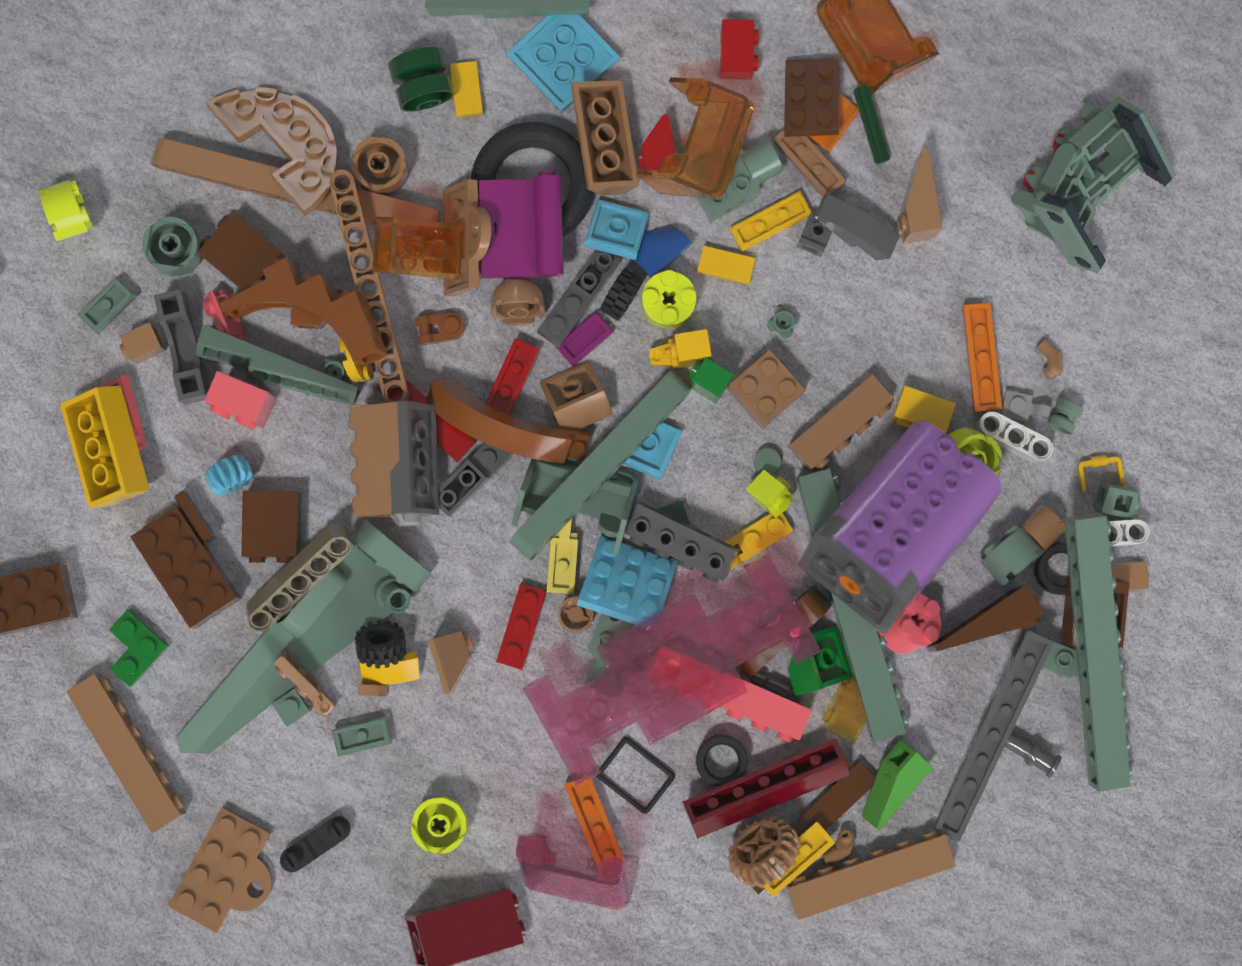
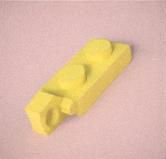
(563, 561)

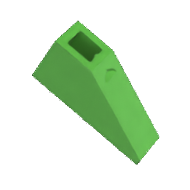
(896, 780)

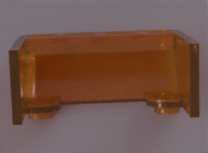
(712, 143)

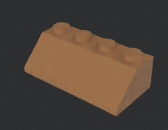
(604, 137)

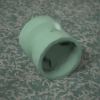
(1065, 416)

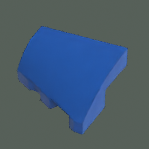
(660, 249)

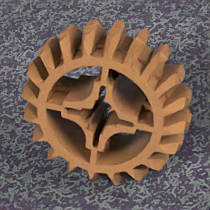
(770, 849)

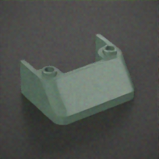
(609, 504)

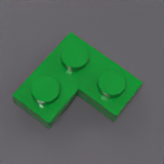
(142, 650)

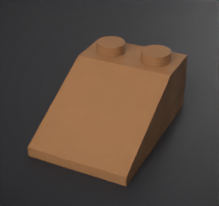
(920, 210)

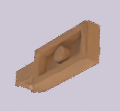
(304, 683)

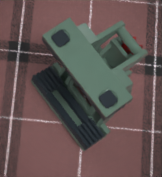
(1065, 194)

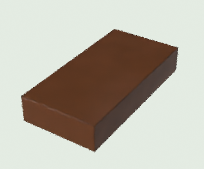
(195, 517)

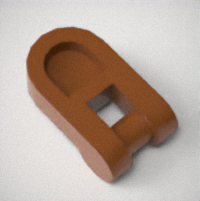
(449, 326)

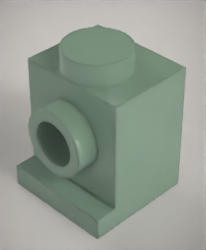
(1107, 495)

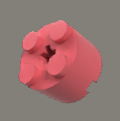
(916, 626)

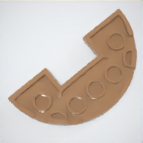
(294, 128)

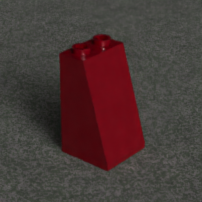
(465, 929)

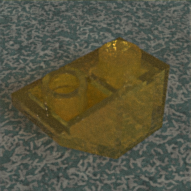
(848, 713)

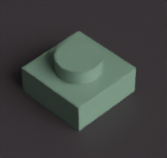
(291, 707)

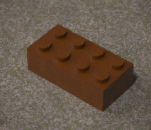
(185, 568)
(35, 598)

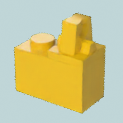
(682, 350)
(918, 405)

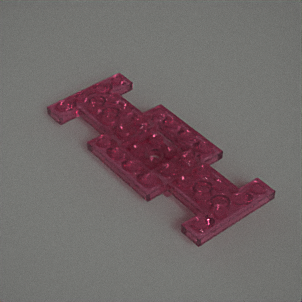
(636, 677)

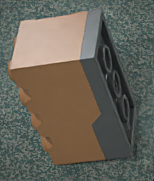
(395, 461)

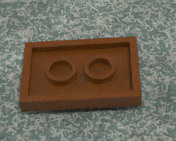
(811, 97)

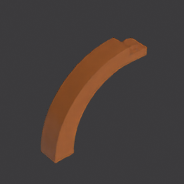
(502, 430)

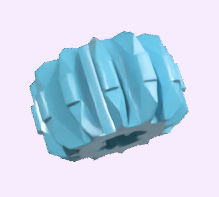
(229, 475)

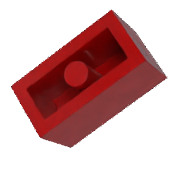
(737, 49)

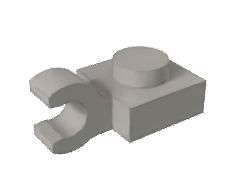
(1019, 407)

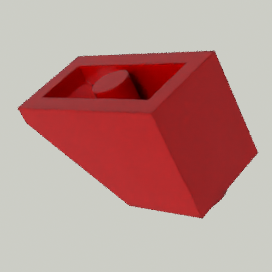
(656, 146)

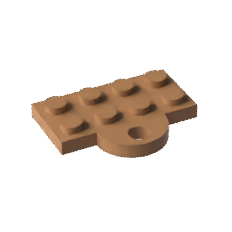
(462, 208)
(224, 871)

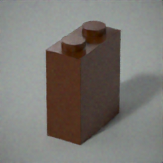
(238, 251)
(271, 525)

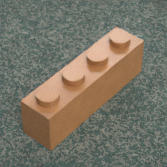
(840, 423)

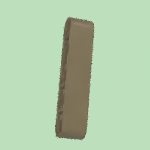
(295, 589)

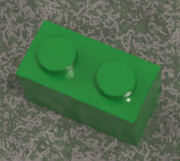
(709, 379)

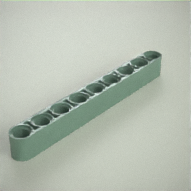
(600, 465)

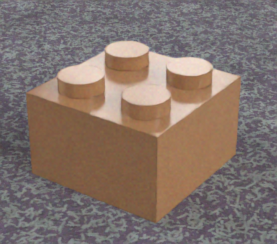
(765, 389)

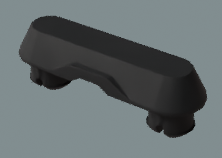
(315, 844)

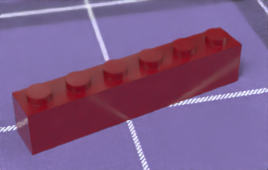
(766, 788)

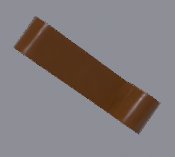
(812, 607)

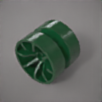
(421, 79)

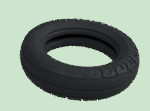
(545, 137)

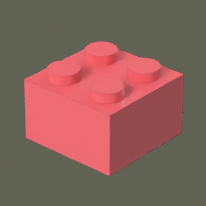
(236, 398)

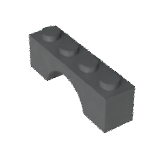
(182, 340)

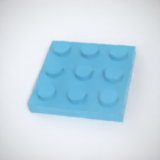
(562, 52)
(626, 584)

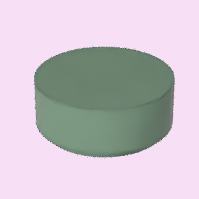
(767, 460)

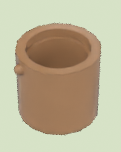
(1044, 527)

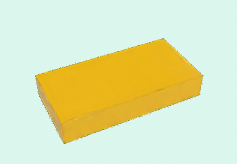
(466, 89)
(726, 265)

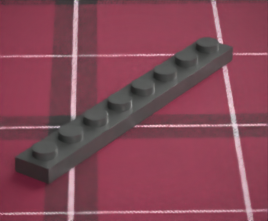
(994, 734)

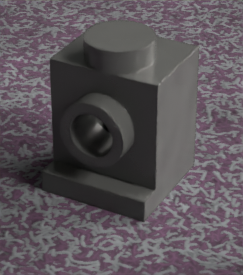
(810, 241)

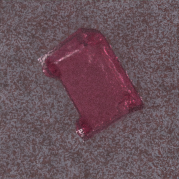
(608, 889)

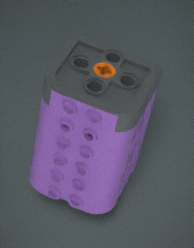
(901, 524)

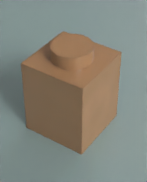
(141, 343)

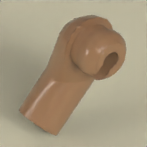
(1054, 359)
(842, 849)

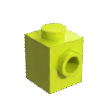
(770, 493)

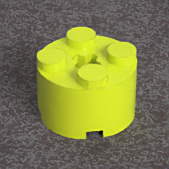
(63, 209)
(668, 284)
(979, 445)
(437, 840)

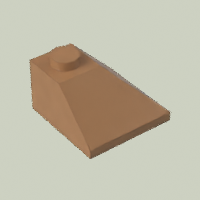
(451, 658)

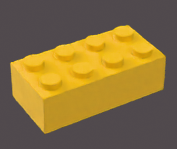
(104, 446)

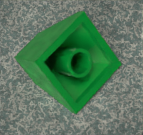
(823, 668)

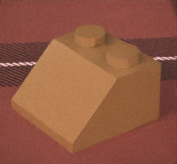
(576, 397)

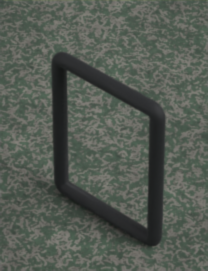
(671, 775)

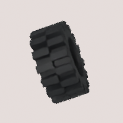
(621, 294)
(380, 644)

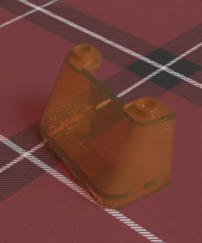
(873, 41)

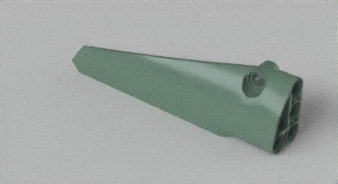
(311, 632)

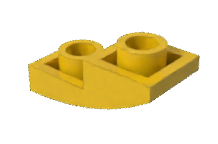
(402, 672)

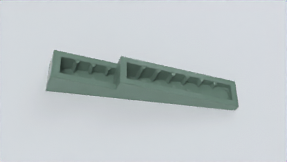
(506, 8)
(272, 368)

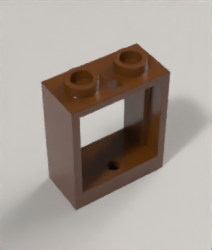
(1120, 596)

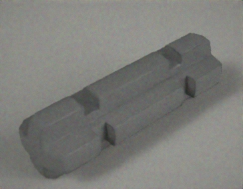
(775, 686)

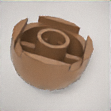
(517, 301)

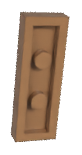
(810, 163)

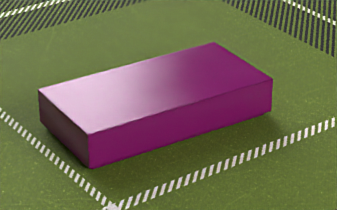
(585, 339)

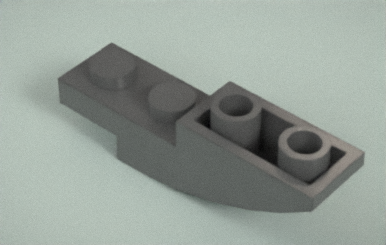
(579, 297)
(471, 477)

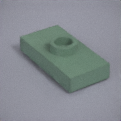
(106, 305)
(361, 736)

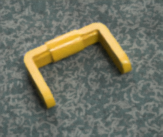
(1099, 461)

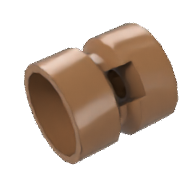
(574, 617)

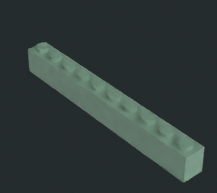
(859, 637)
(1098, 650)

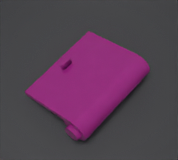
(528, 227)

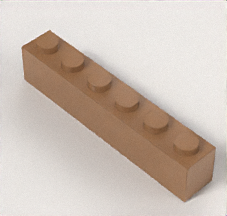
(126, 752)
(870, 875)

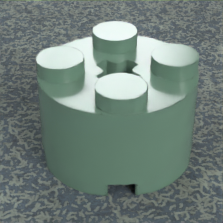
(165, 233)
(1011, 556)

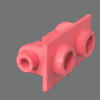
(221, 321)

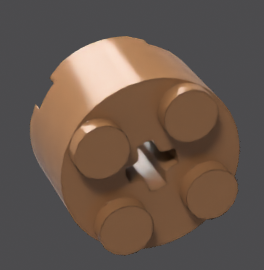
(387, 153)

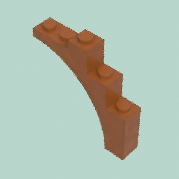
(285, 288)

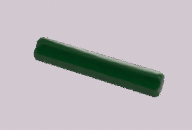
(871, 124)

